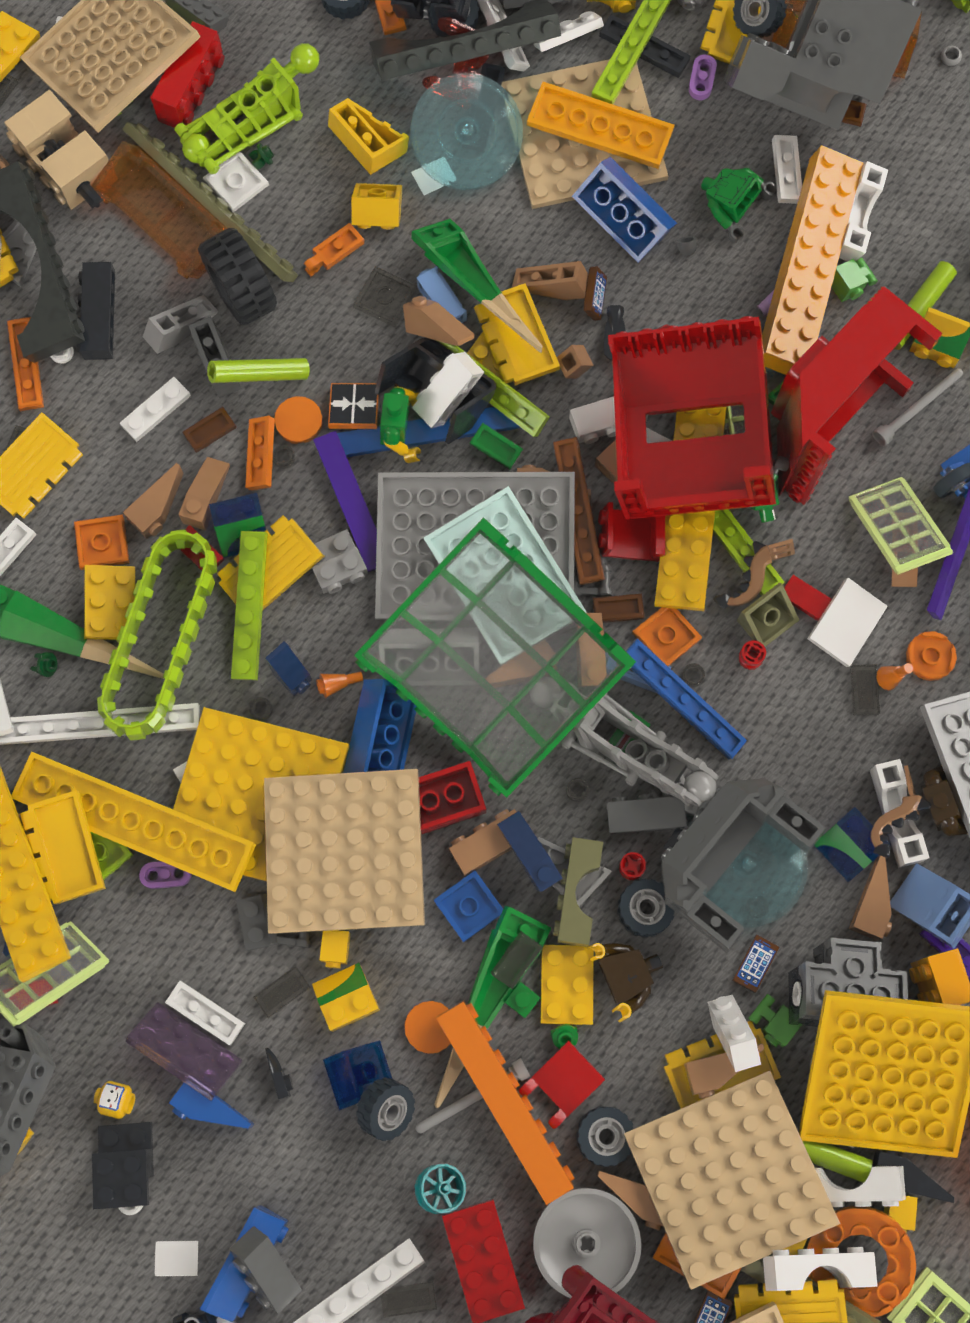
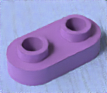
(701, 78)
(166, 876)

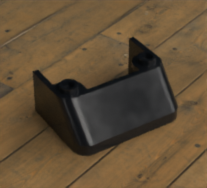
(415, 367)

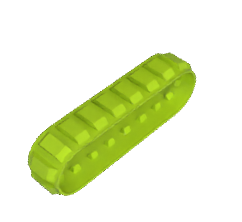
(135, 614)

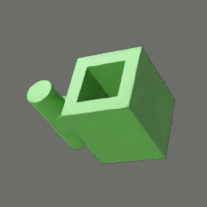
(851, 279)
(777, 1029)

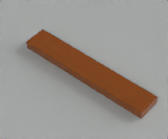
(585, 539)

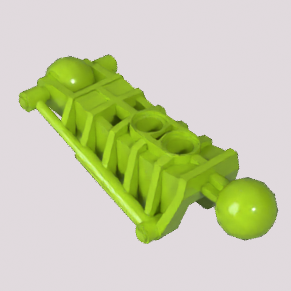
(267, 103)

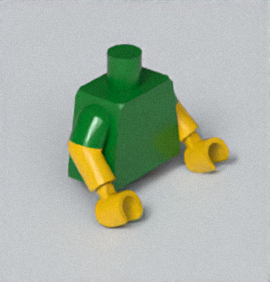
(395, 420)

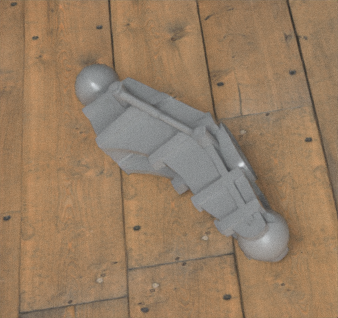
(698, 786)

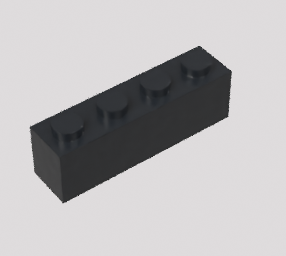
(97, 310)

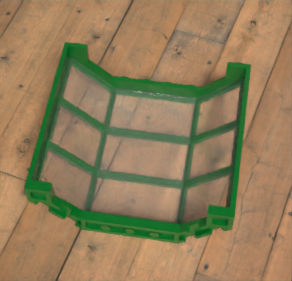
(495, 656)

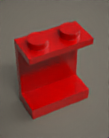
(631, 537)

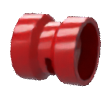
(750, 659)
(633, 862)

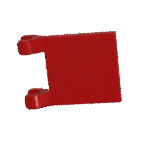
(567, 1080)

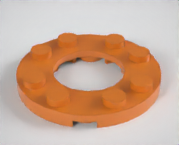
(900, 1254)

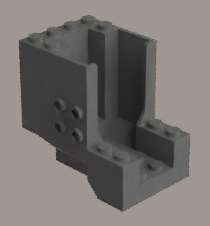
(830, 57)

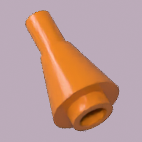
(890, 676)
(332, 683)

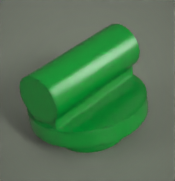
(563, 1034)

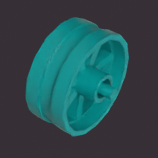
(440, 1188)

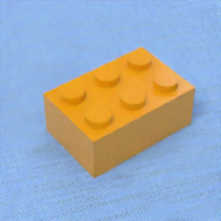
(941, 978)

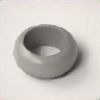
(949, 62)

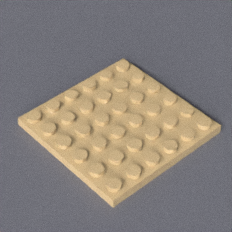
(108, 54)
(559, 166)
(343, 851)
(731, 1179)

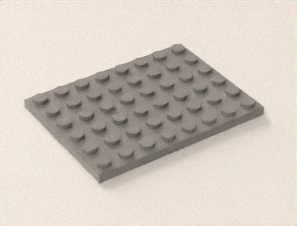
(422, 502)

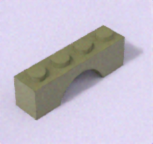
(575, 925)

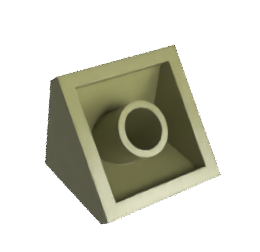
(769, 616)

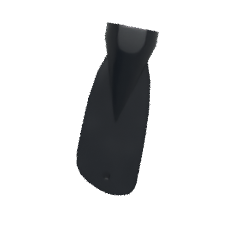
(613, 325)

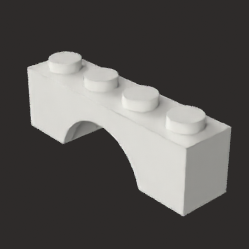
(868, 190)
(890, 788)
(882, 1184)
(790, 1271)

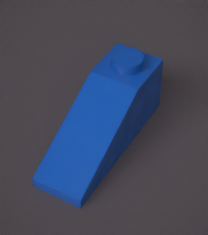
(195, 1106)

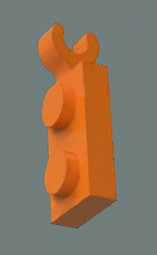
(334, 249)

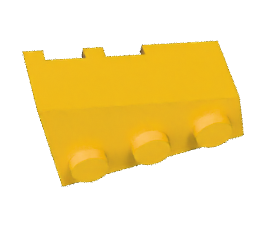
(366, 137)

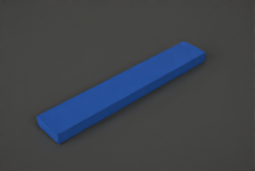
(685, 700)

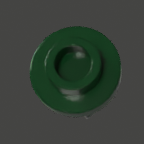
(261, 156)
(46, 664)

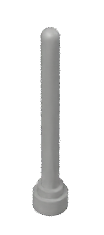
(885, 433)
(519, 1071)

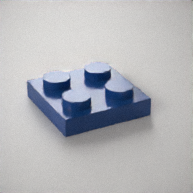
(469, 906)

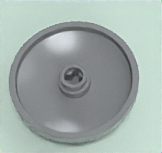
(588, 1231)

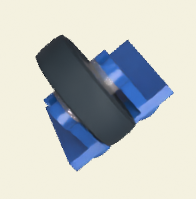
(955, 475)

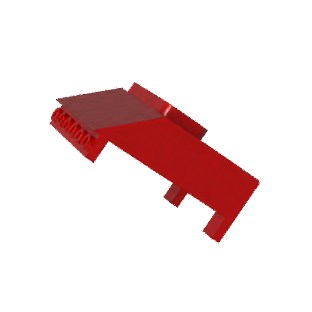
(682, 372)
(836, 381)

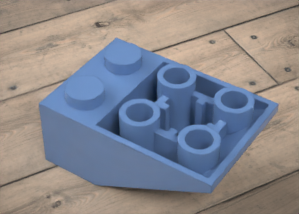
(934, 905)

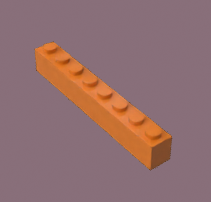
(505, 1102)

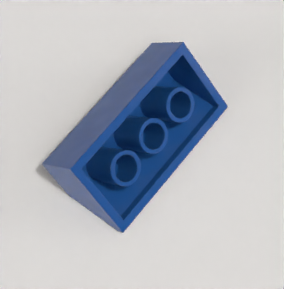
(623, 209)
(380, 729)
(229, 1290)

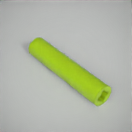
(930, 291)
(258, 370)
(839, 1160)

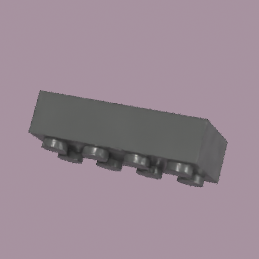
(200, 12)

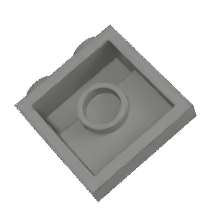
(340, 564)

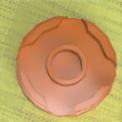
(298, 420)
(924, 657)
(423, 1028)

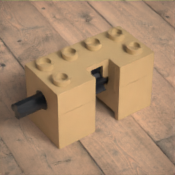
(54, 149)

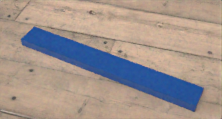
(419, 433)

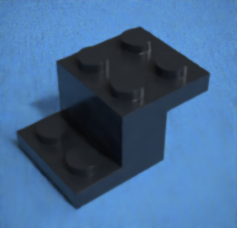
(122, 1165)

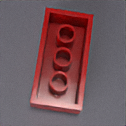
(187, 78)
(449, 797)
(483, 1261)

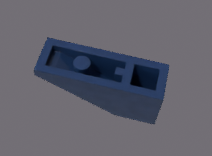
(288, 669)
(529, 852)

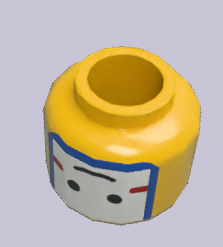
(114, 1099)

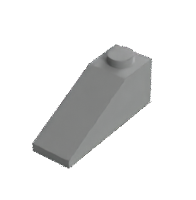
(172, 327)

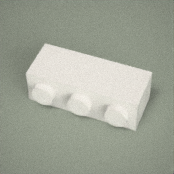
(447, 389)
(594, 420)
(734, 1033)

